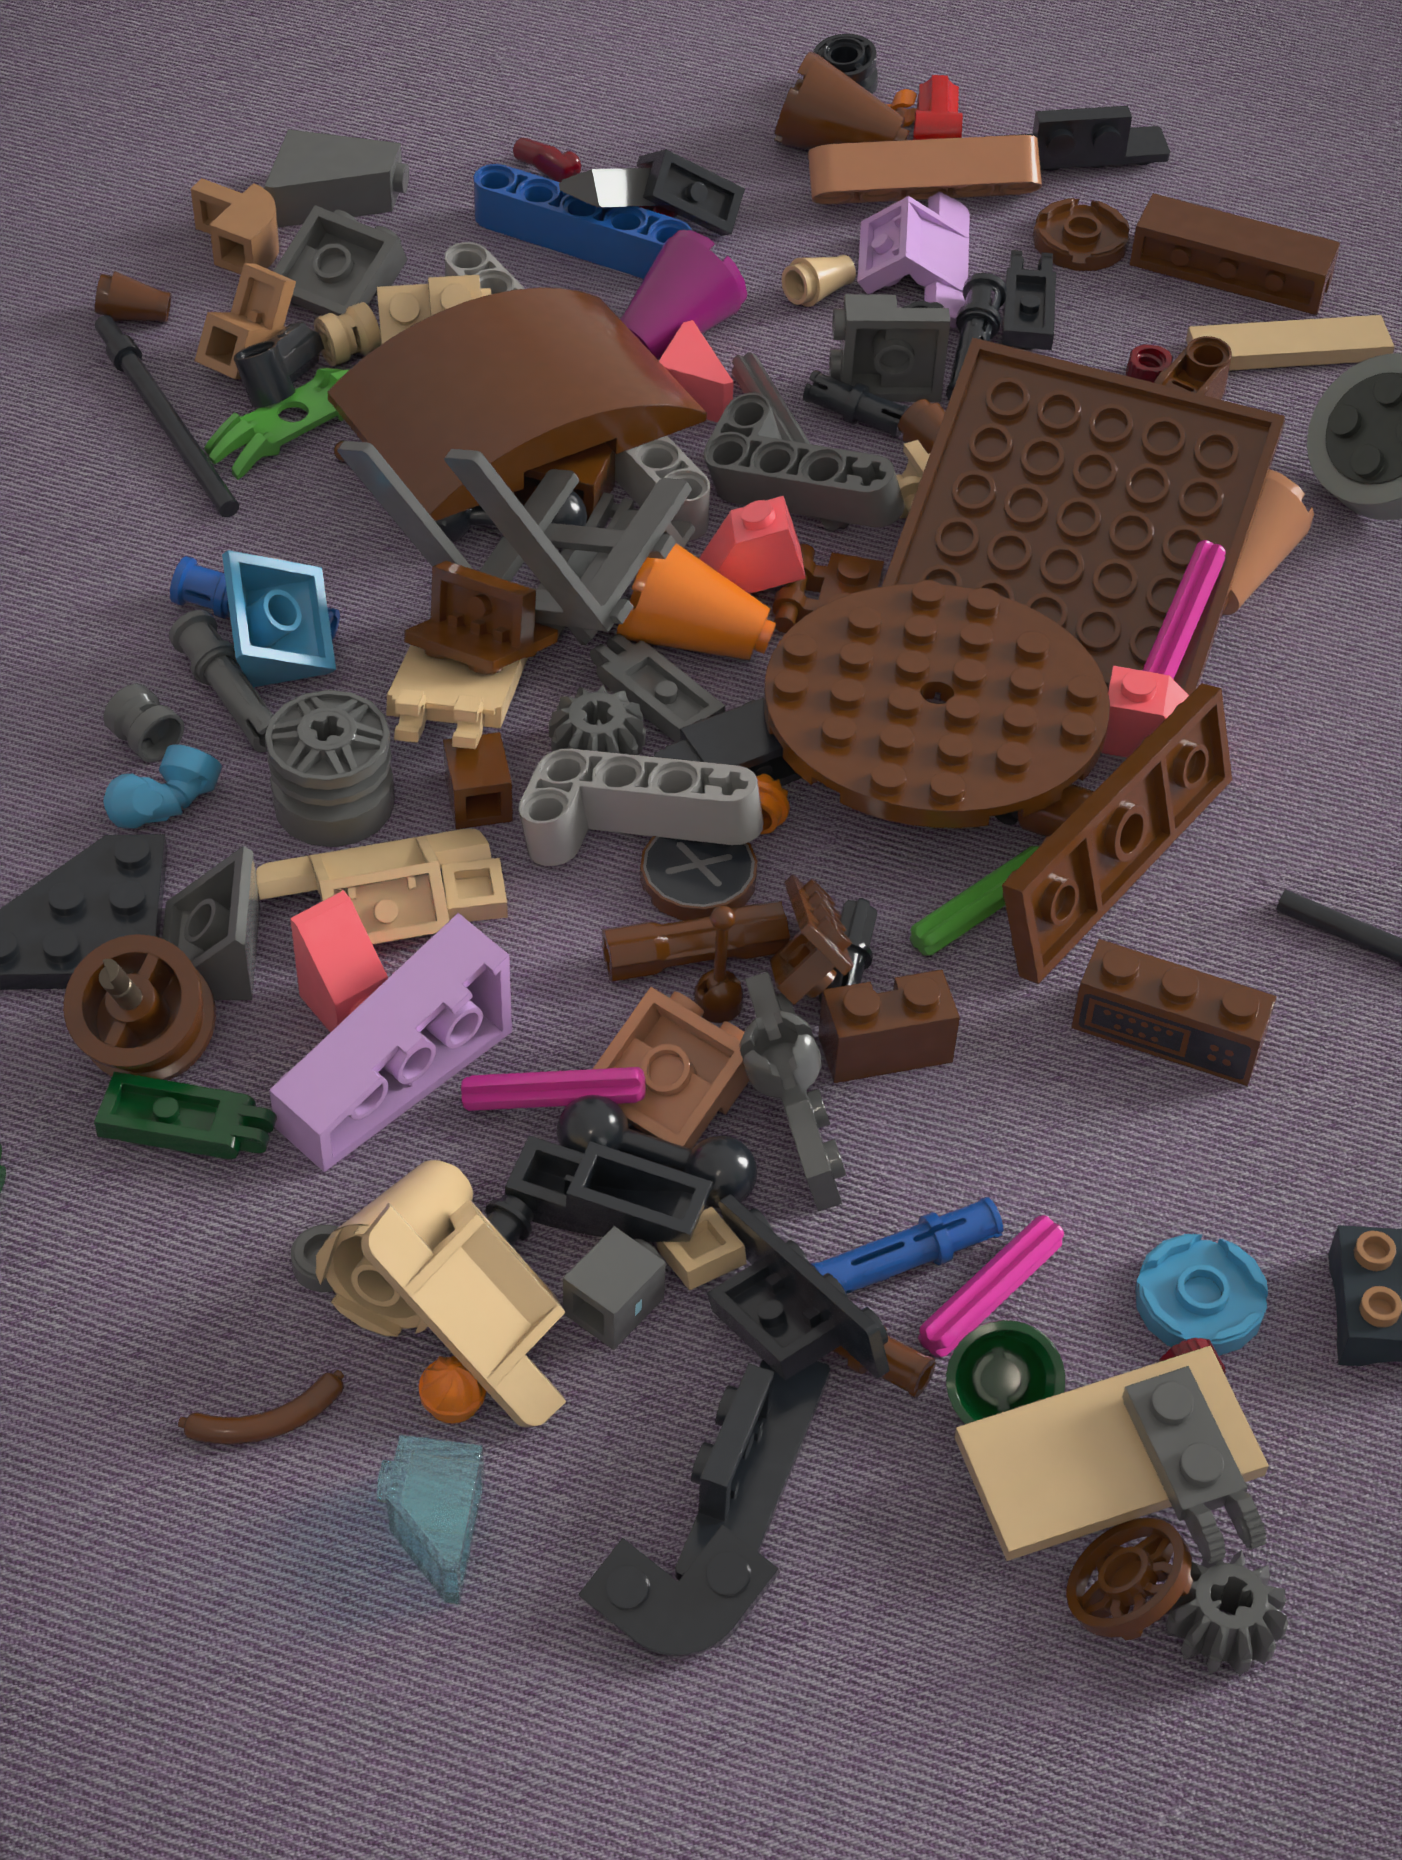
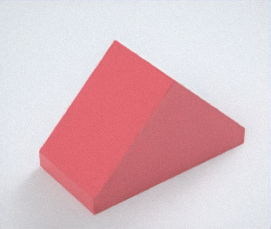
(699, 370)

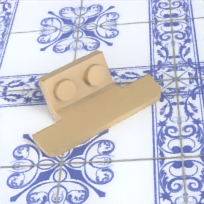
(390, 883)
(476, 1301)

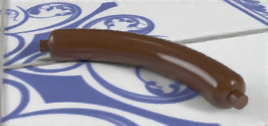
(269, 1423)

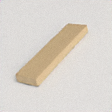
(1301, 341)

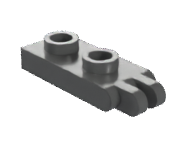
(662, 690)

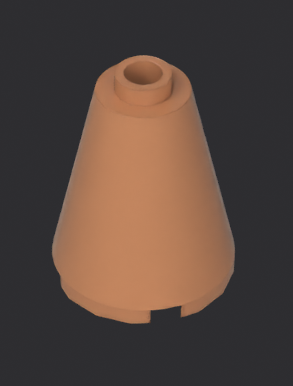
(1275, 531)

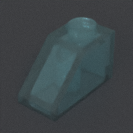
(434, 1506)

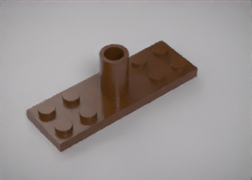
(1113, 835)

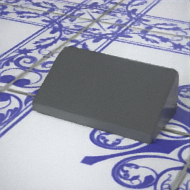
(609, 187)

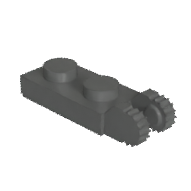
(1192, 1460)

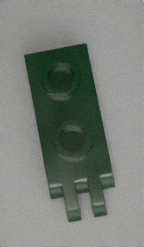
(182, 1117)

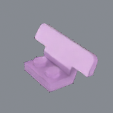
(918, 242)

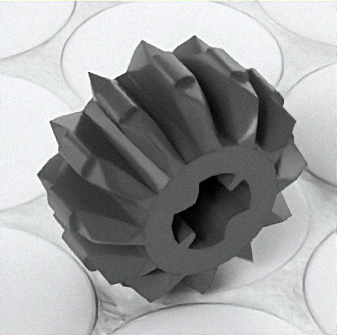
(598, 723)
(1233, 1638)

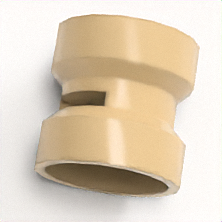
(348, 333)

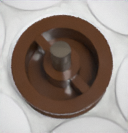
(140, 1008)

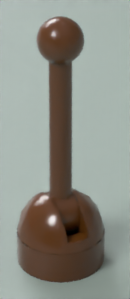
(719, 990)

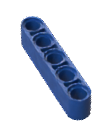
(541, 214)

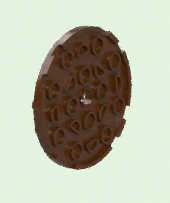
(1016, 721)

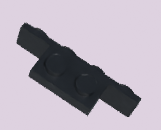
(1095, 139)
(787, 1306)
(752, 1455)

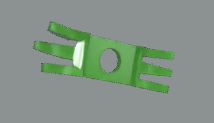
(266, 431)

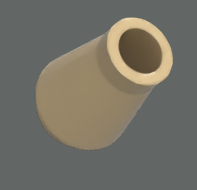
(816, 277)

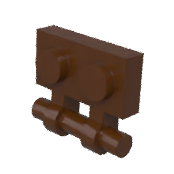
(842, 577)

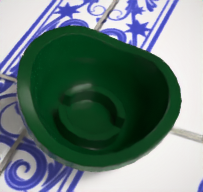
(1002, 1369)

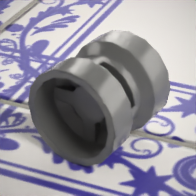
(137, 715)

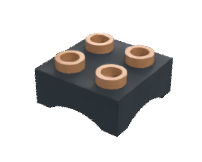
(1367, 1293)

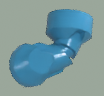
(141, 800)

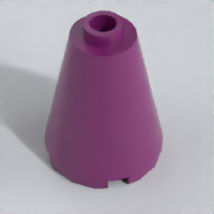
(681, 287)

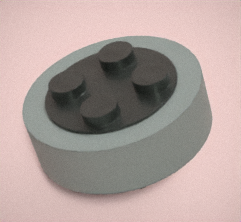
(1358, 438)

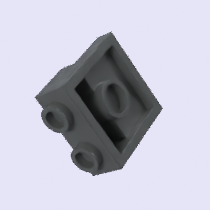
(339, 261)
(890, 348)

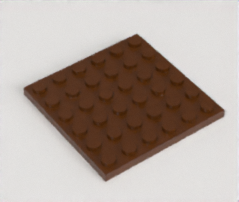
(1086, 498)

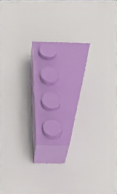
(397, 1044)

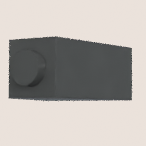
(335, 175)

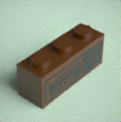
(1173, 1012)

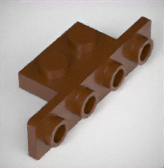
(808, 959)

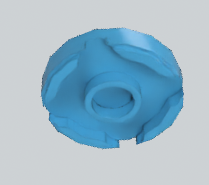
(1201, 1292)

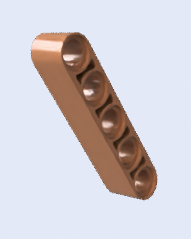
(924, 168)

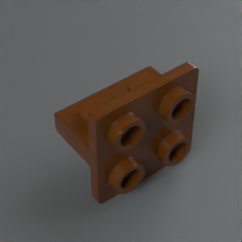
(479, 620)

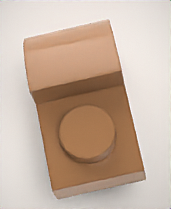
(239, 224)
(255, 317)

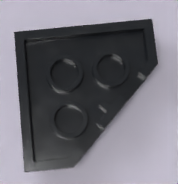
(90, 899)

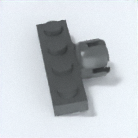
(783, 1064)

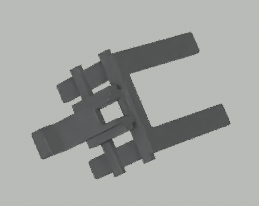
(579, 584)

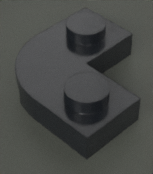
(686, 1613)

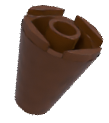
(833, 110)

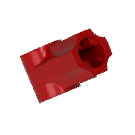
(937, 110)

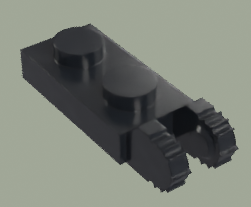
(1029, 304)

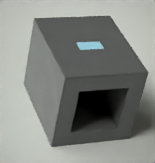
(614, 1287)

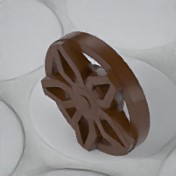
(1129, 1577)

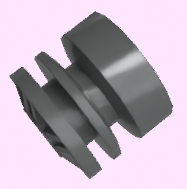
(330, 768)

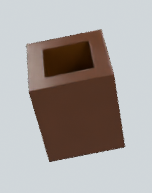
(478, 782)

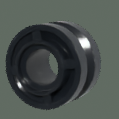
(853, 56)

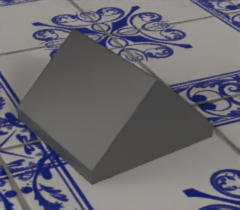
(219, 924)

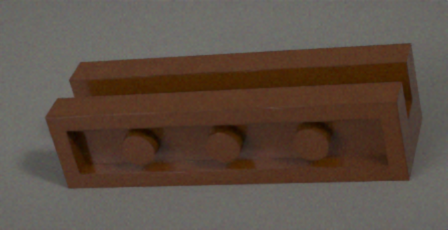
(1234, 253)

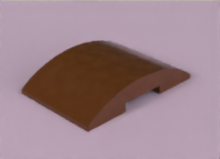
(509, 378)

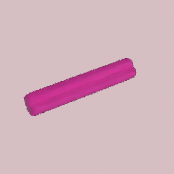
(1186, 609)
(551, 1088)
(990, 1286)

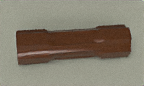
(653, 947)

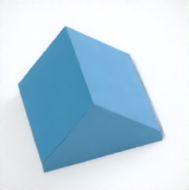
(278, 618)

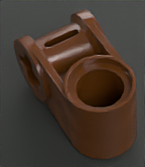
(1200, 368)

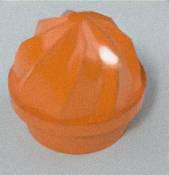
(773, 802)
(450, 1391)

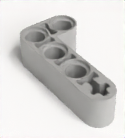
(635, 796)

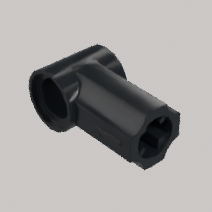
(275, 364)

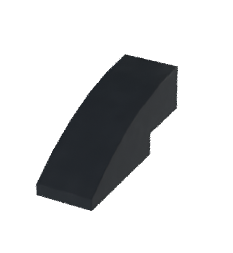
(606, 1190)

